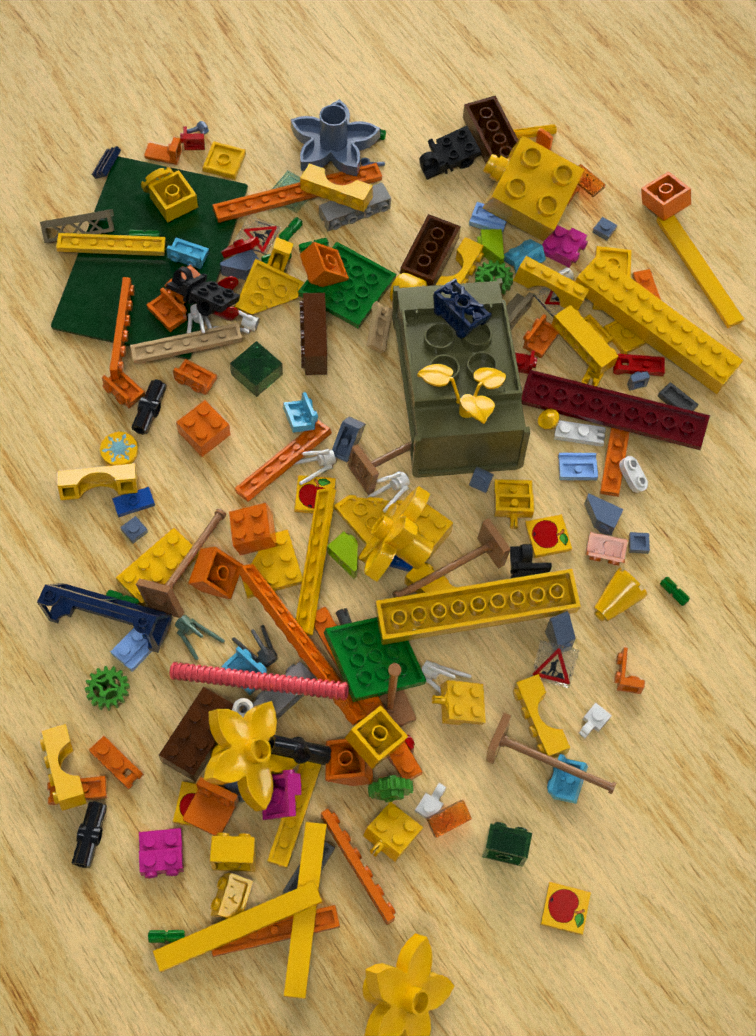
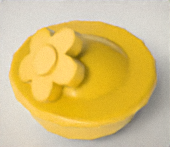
(548, 419)

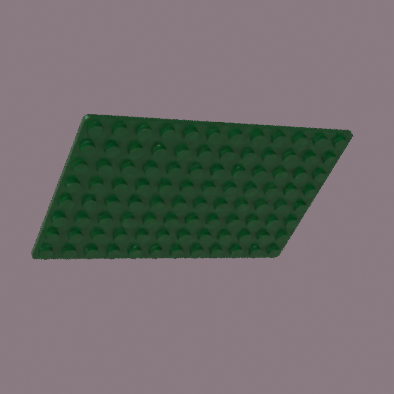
(95, 283)

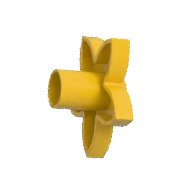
(397, 535)
(245, 753)
(405, 992)

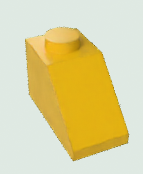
(280, 254)

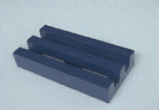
(106, 162)

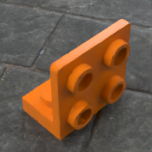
(211, 807)

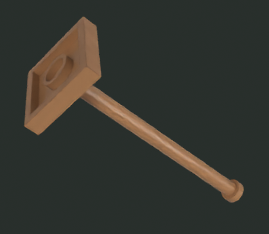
(365, 470)
(491, 542)
(162, 596)
(397, 702)
(500, 740)

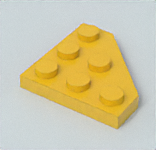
(266, 289)
(362, 514)
(277, 565)

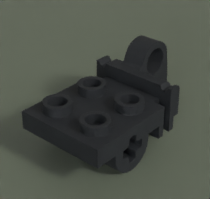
(450, 151)
(208, 295)
(522, 564)

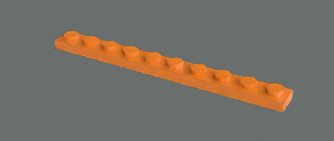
(287, 195)
(298, 638)
(402, 757)

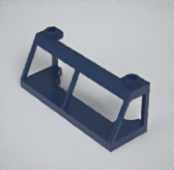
(64, 600)

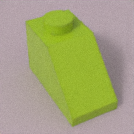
(493, 244)
(344, 552)

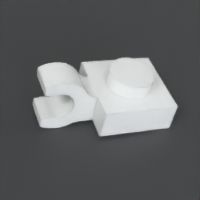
(595, 718)
(430, 803)

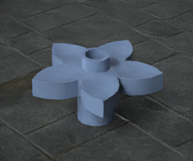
(333, 138)

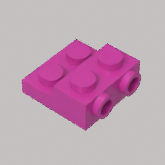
(564, 245)
(285, 788)
(160, 853)

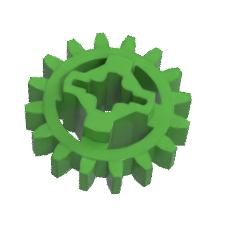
(488, 271)
(103, 680)
(390, 788)

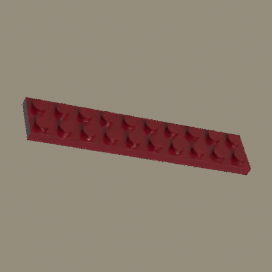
(615, 409)

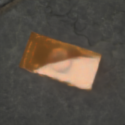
(590, 182)
(448, 818)

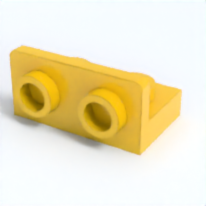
(231, 896)

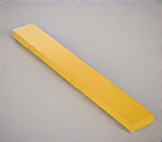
(701, 271)
(315, 559)
(304, 922)
(237, 926)

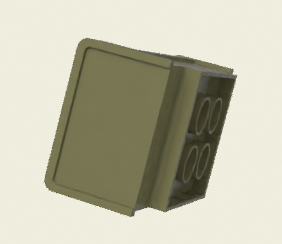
(439, 436)

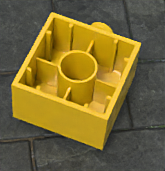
(531, 187)

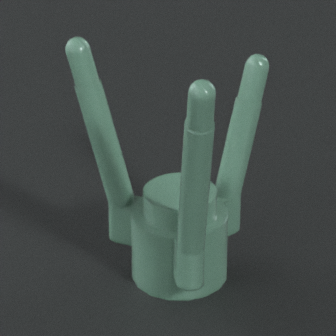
(188, 626)

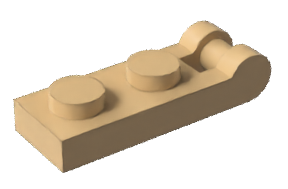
(379, 327)

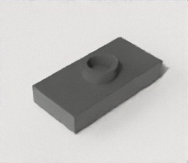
(674, 396)

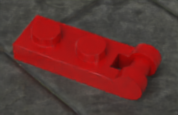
(639, 363)

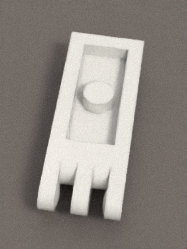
(580, 433)

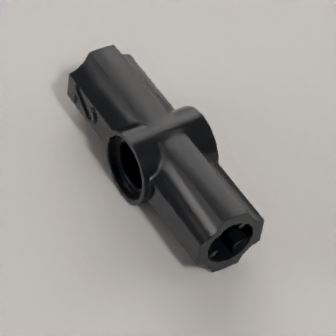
(149, 407)
(300, 750)
(89, 834)

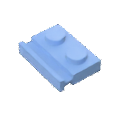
(485, 220)
(577, 466)
(131, 650)

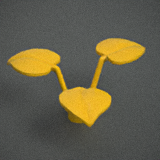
(470, 406)

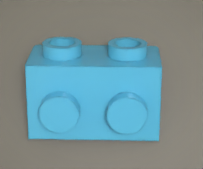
(527, 248)
(187, 253)
(301, 414)
(243, 661)
(564, 785)

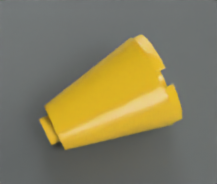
(618, 596)

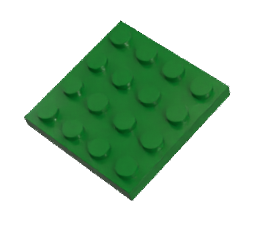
(354, 298)
(366, 661)

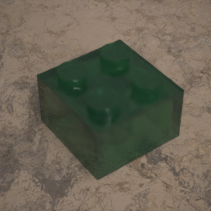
(256, 368)
(507, 844)

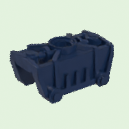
(454, 313)

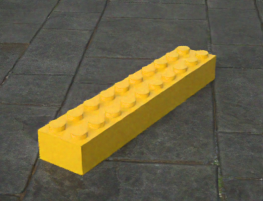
(658, 324)
(477, 606)

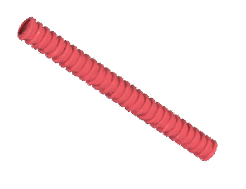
(258, 680)

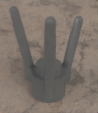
(265, 655)

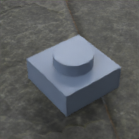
(604, 228)
(638, 380)
(481, 479)
(134, 529)
(639, 543)

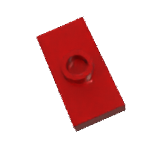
(240, 246)

